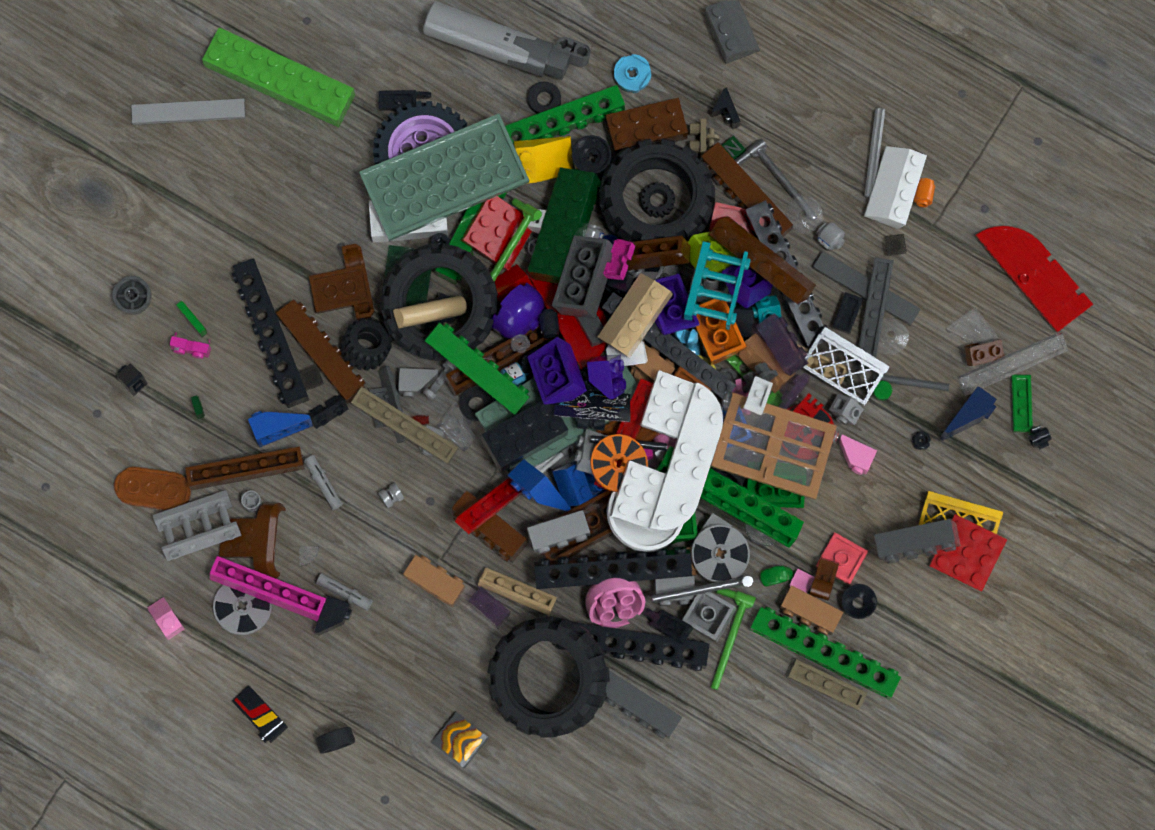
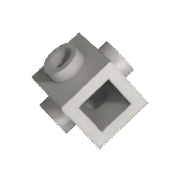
(846, 409)

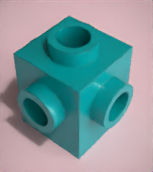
(766, 307)

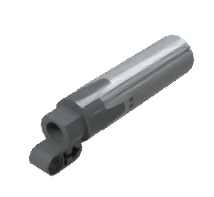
(504, 43)

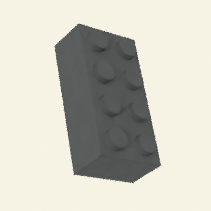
(583, 277)
(917, 540)

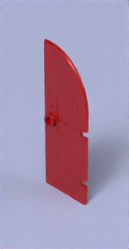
(1039, 279)
(569, 326)

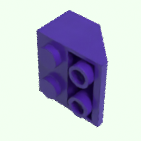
(607, 375)

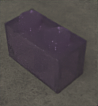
(489, 607)

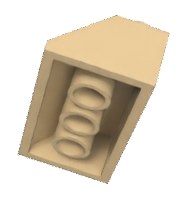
(635, 315)

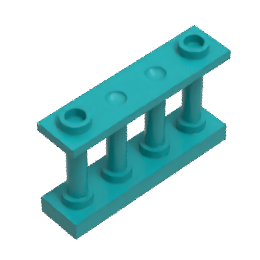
(702, 272)

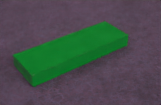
(1021, 403)

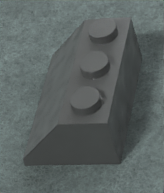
(731, 30)

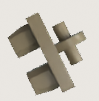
(700, 129)

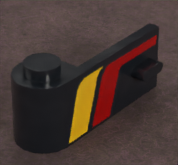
(260, 714)

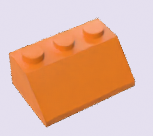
(715, 338)

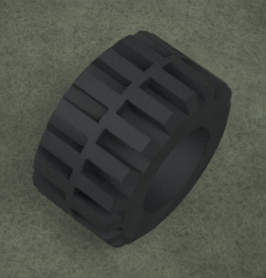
(362, 356)

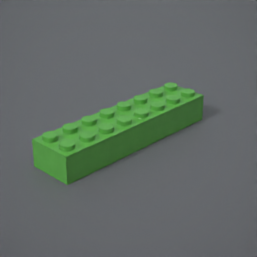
(278, 77)

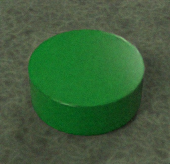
(883, 391)

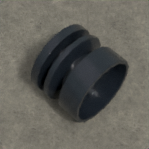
(588, 147)

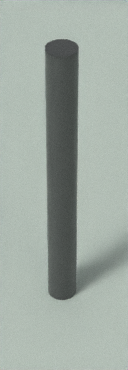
(913, 382)

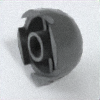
(129, 288)

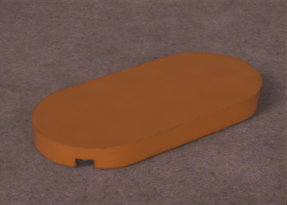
(152, 488)

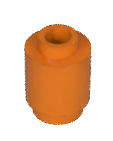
(924, 192)

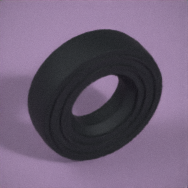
(540, 87)
(467, 396)

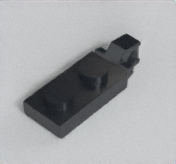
(669, 624)

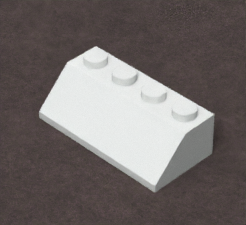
(895, 186)

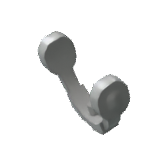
(440, 380)

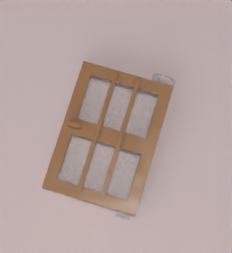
(773, 447)

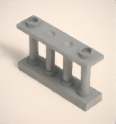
(191, 511)

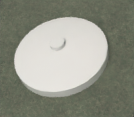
(637, 537)

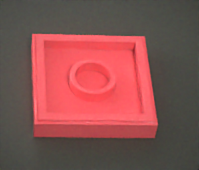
(847, 554)

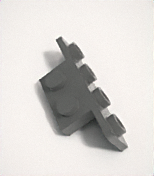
(388, 394)

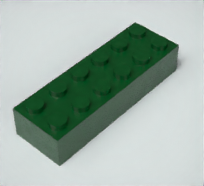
(565, 217)

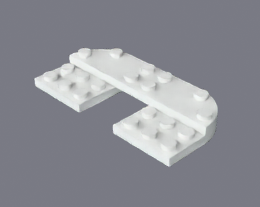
(670, 499)

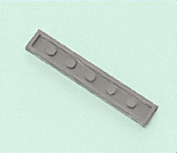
(188, 111)

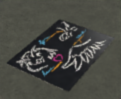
(596, 406)

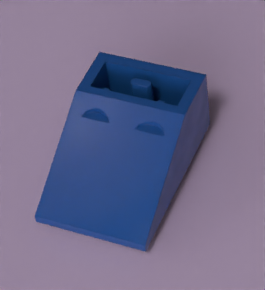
(574, 485)

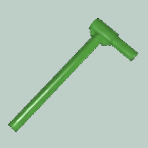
(530, 214)
(743, 601)

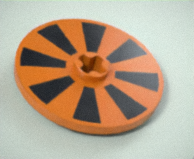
(611, 450)

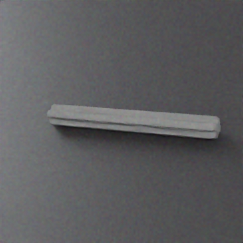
(874, 150)

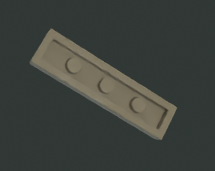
(827, 685)

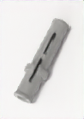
(319, 476)
(344, 592)

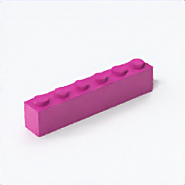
(267, 588)

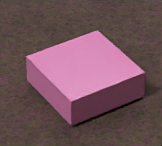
(802, 580)

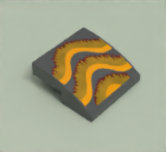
(460, 740)

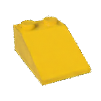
(544, 157)

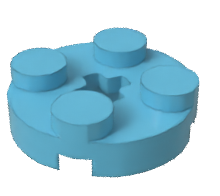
(631, 63)

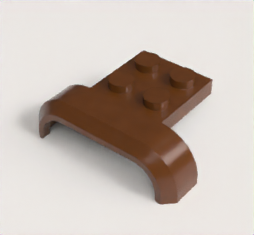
(345, 286)
(256, 539)

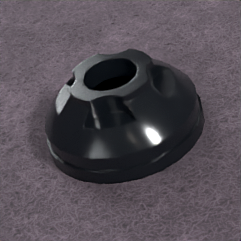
(866, 594)

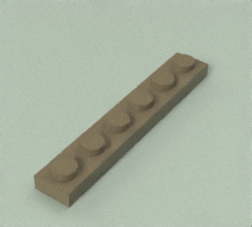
(404, 425)

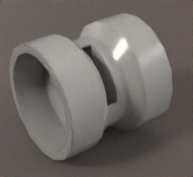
(395, 494)
(251, 501)

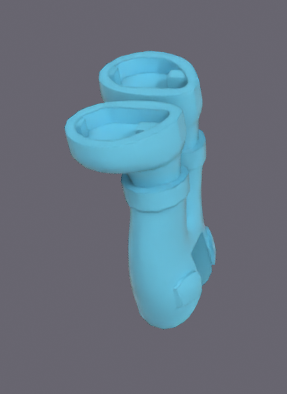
(690, 338)

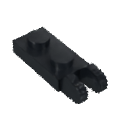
(392, 99)

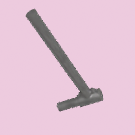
(758, 150)
(740, 581)

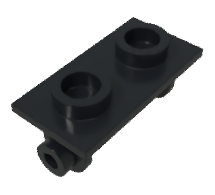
(335, 407)

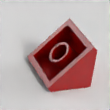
(509, 280)

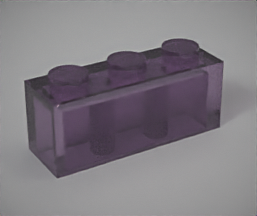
(783, 344)

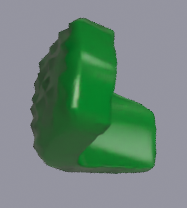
(776, 575)

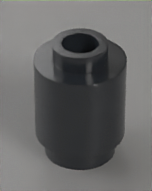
(549, 324)

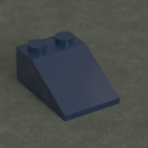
(977, 407)

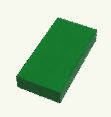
(192, 319)

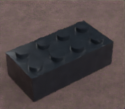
(524, 435)

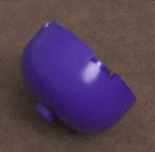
(519, 312)

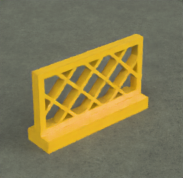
(959, 506)

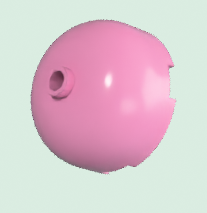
(616, 592)

